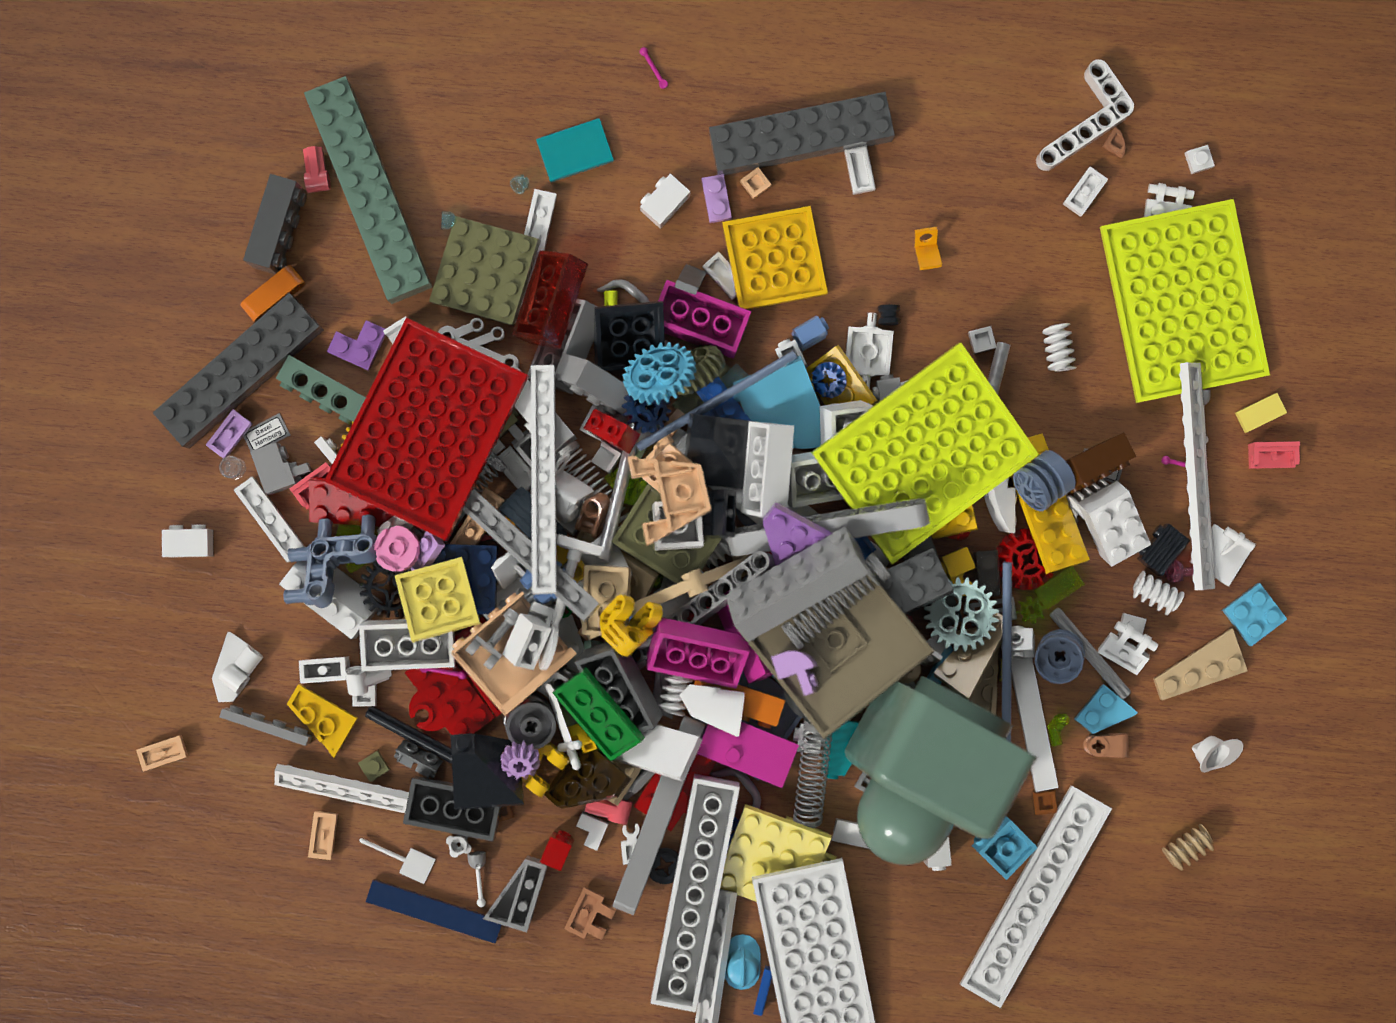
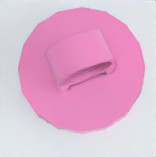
(397, 548)

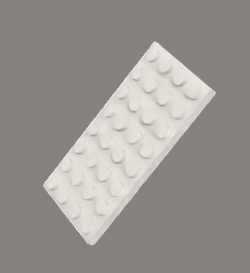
(813, 944)

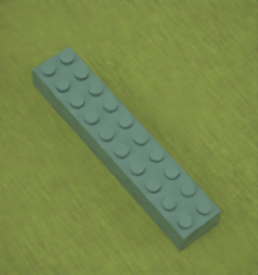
(368, 190)

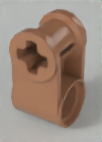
(591, 518)
(1111, 745)

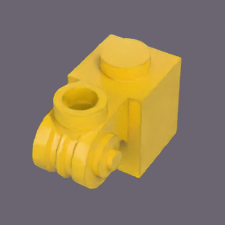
(957, 563)

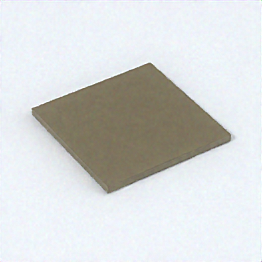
(854, 656)

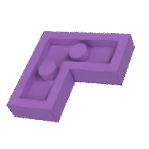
(359, 352)

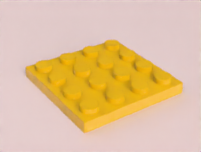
(774, 258)

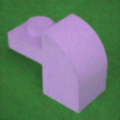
(797, 663)

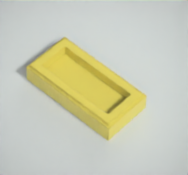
(1261, 412)

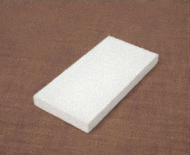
(664, 752)

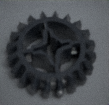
(379, 587)

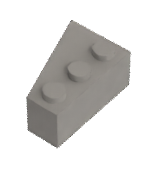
(593, 382)
(519, 897)

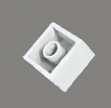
(686, 537)

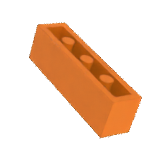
(756, 704)

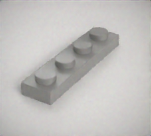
(257, 721)

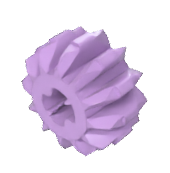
(520, 760)

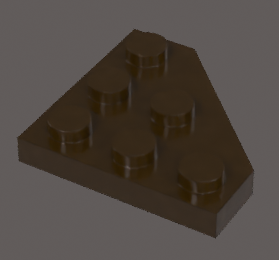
(593, 782)

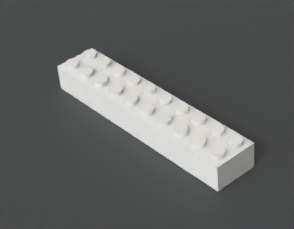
(695, 892)

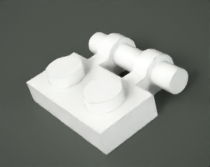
(1159, 206)
(1124, 653)

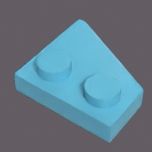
(1104, 710)

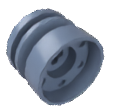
(1044, 480)
(1062, 668)

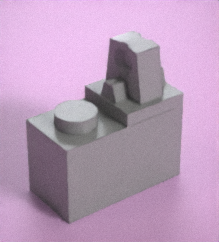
(275, 471)

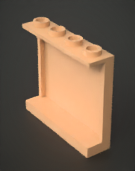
(506, 683)

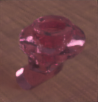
(1177, 572)

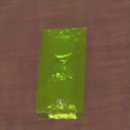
(1059, 587)

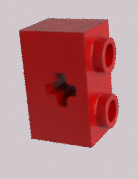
(611, 431)
(557, 850)

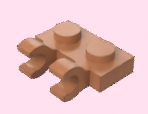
(584, 913)

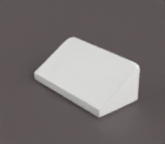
(847, 833)

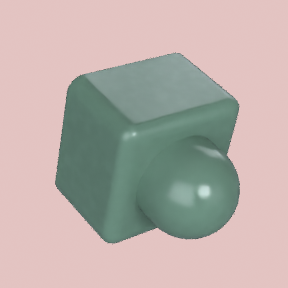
(932, 768)

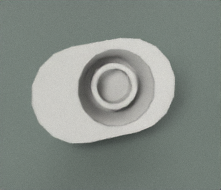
(1216, 753)

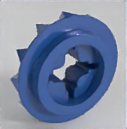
(833, 371)

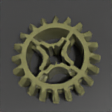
(708, 365)

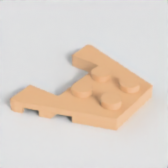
(681, 494)

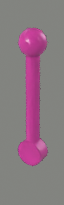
(662, 82)
(1166, 460)
(462, 674)

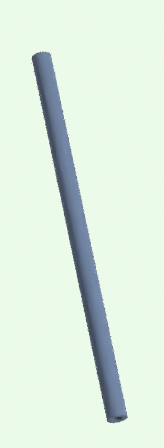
(717, 400)
(1007, 643)

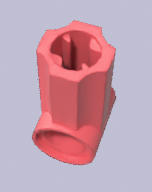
(316, 175)
(614, 813)

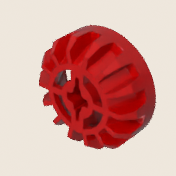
(1008, 546)

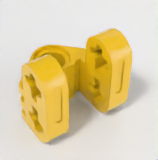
(630, 637)
(559, 759)

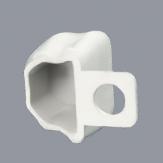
(569, 493)

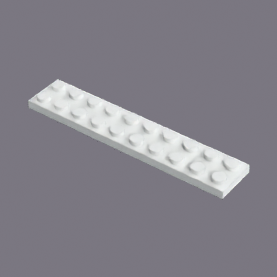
(1035, 896)

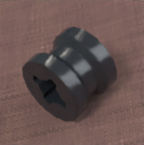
(889, 314)

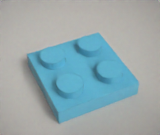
(1254, 614)

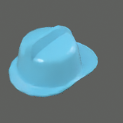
(743, 962)

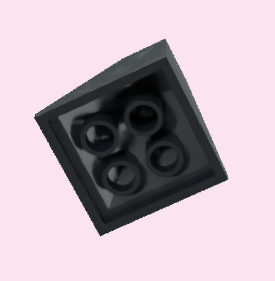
(625, 331)
(719, 448)
(479, 774)

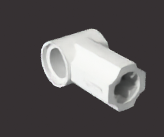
(359, 680)

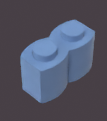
(810, 332)

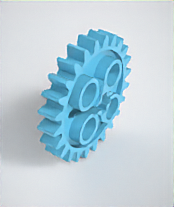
(659, 373)

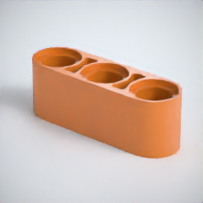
(271, 292)

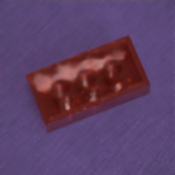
(550, 299)

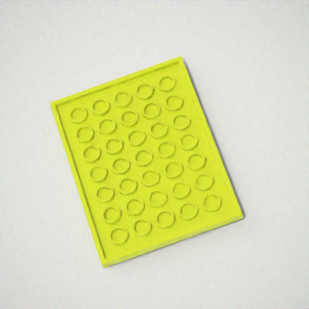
(1184, 298)
(931, 440)

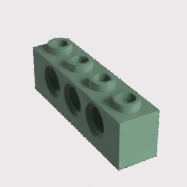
(294, 369)

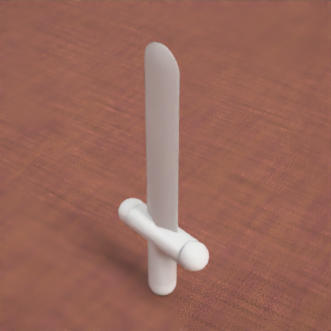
(568, 745)

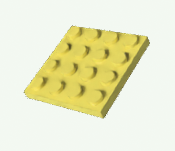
(768, 845)

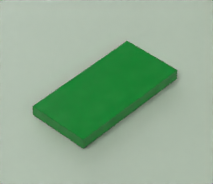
(598, 714)

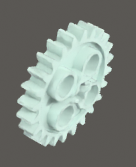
(982, 618)

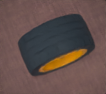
(519, 512)

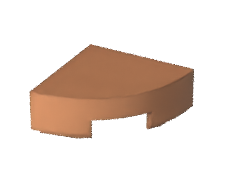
(1115, 142)

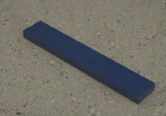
(432, 911)

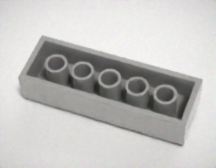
(796, 584)

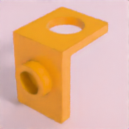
(927, 250)

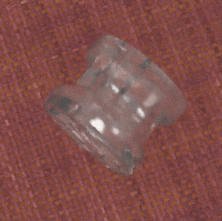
(228, 466)

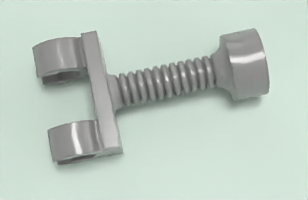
(510, 619)

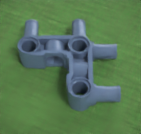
(321, 567)

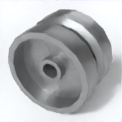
(541, 725)

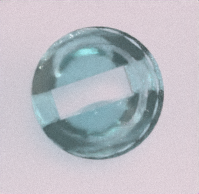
(519, 183)
(448, 220)

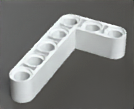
(1091, 124)

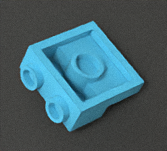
(1006, 849)

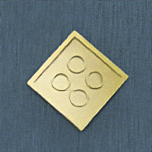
(437, 599)

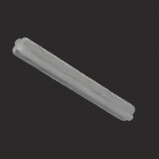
(1092, 655)

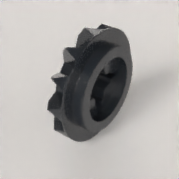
(660, 875)

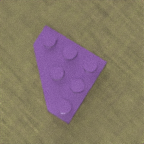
(790, 532)

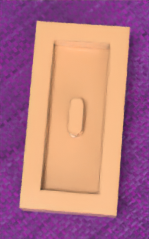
(162, 753)
(323, 835)

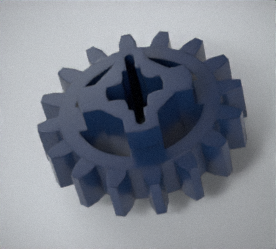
(646, 419)

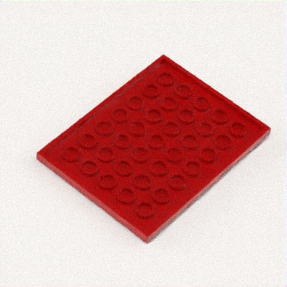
(426, 429)

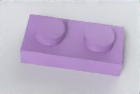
(716, 198)
(229, 434)
(429, 550)

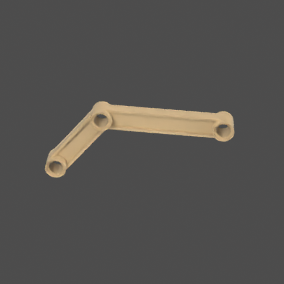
(693, 584)

